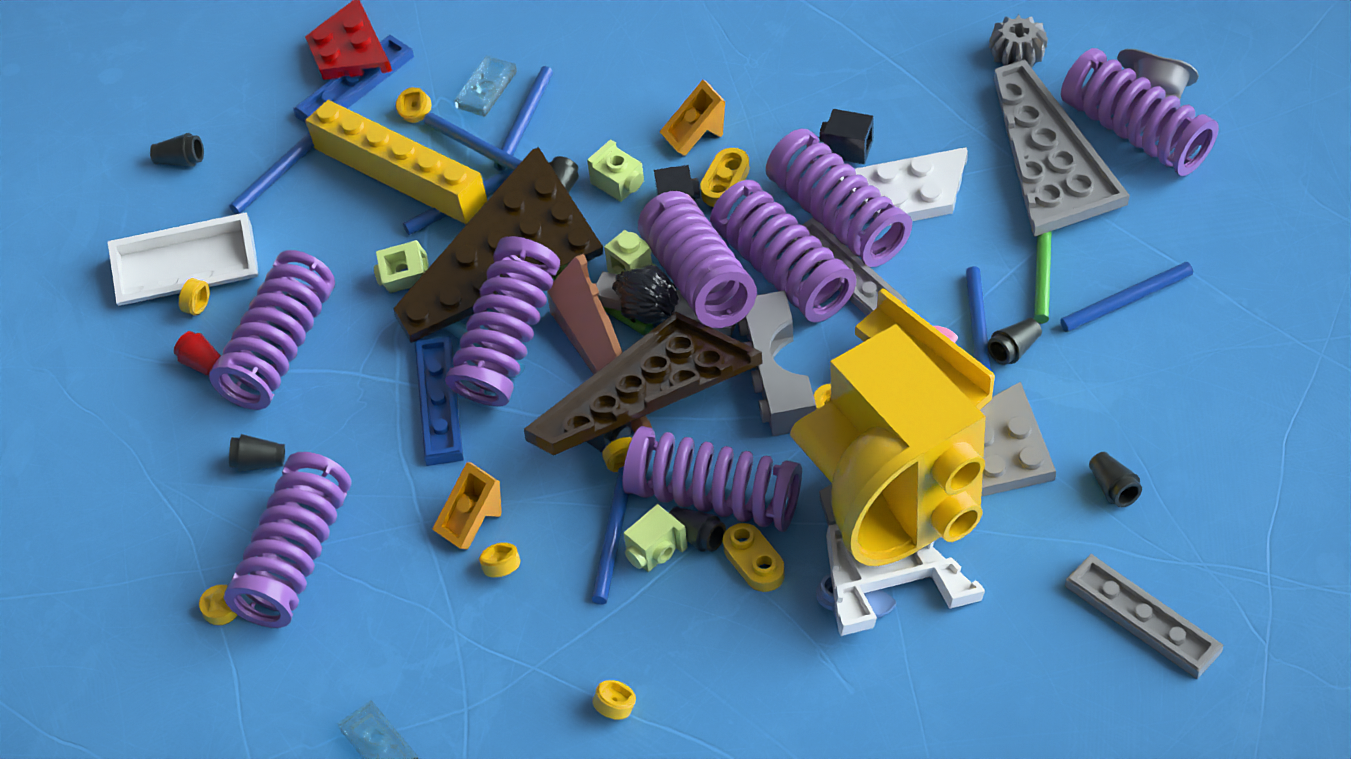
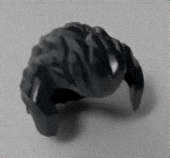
(645, 294)

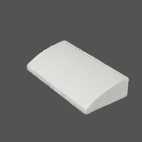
(165, 259)

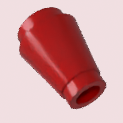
(196, 352)

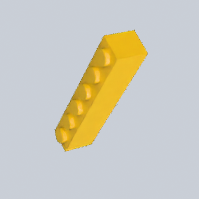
(397, 161)

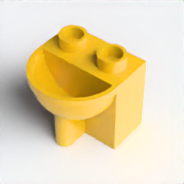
(896, 449)

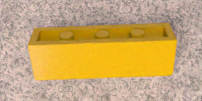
(959, 366)

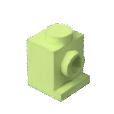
(615, 171)
(627, 253)
(397, 258)
(654, 539)

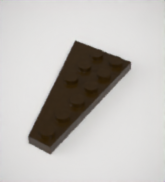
(651, 374)

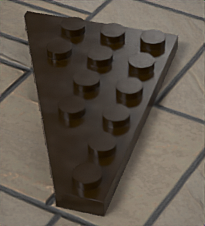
(526, 206)

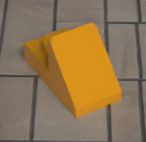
(699, 112)
(469, 502)

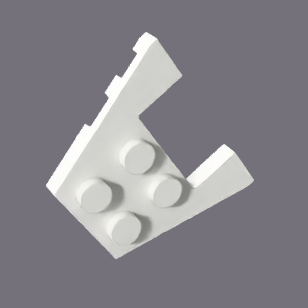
(854, 579)

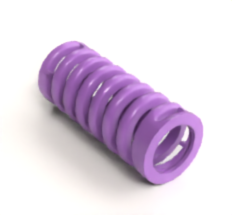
(1144, 109)
(824, 210)
(750, 217)
(697, 259)
(508, 323)
(255, 324)
(638, 460)
(273, 526)

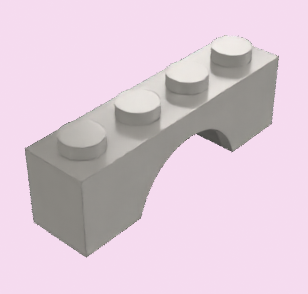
(784, 394)

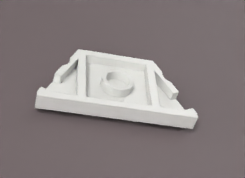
(919, 185)

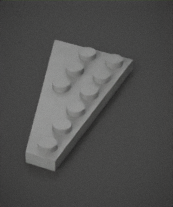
(1055, 163)
(1012, 448)

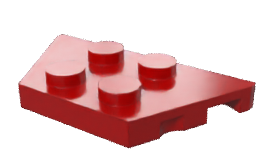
(347, 44)

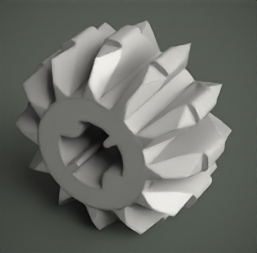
(1018, 41)

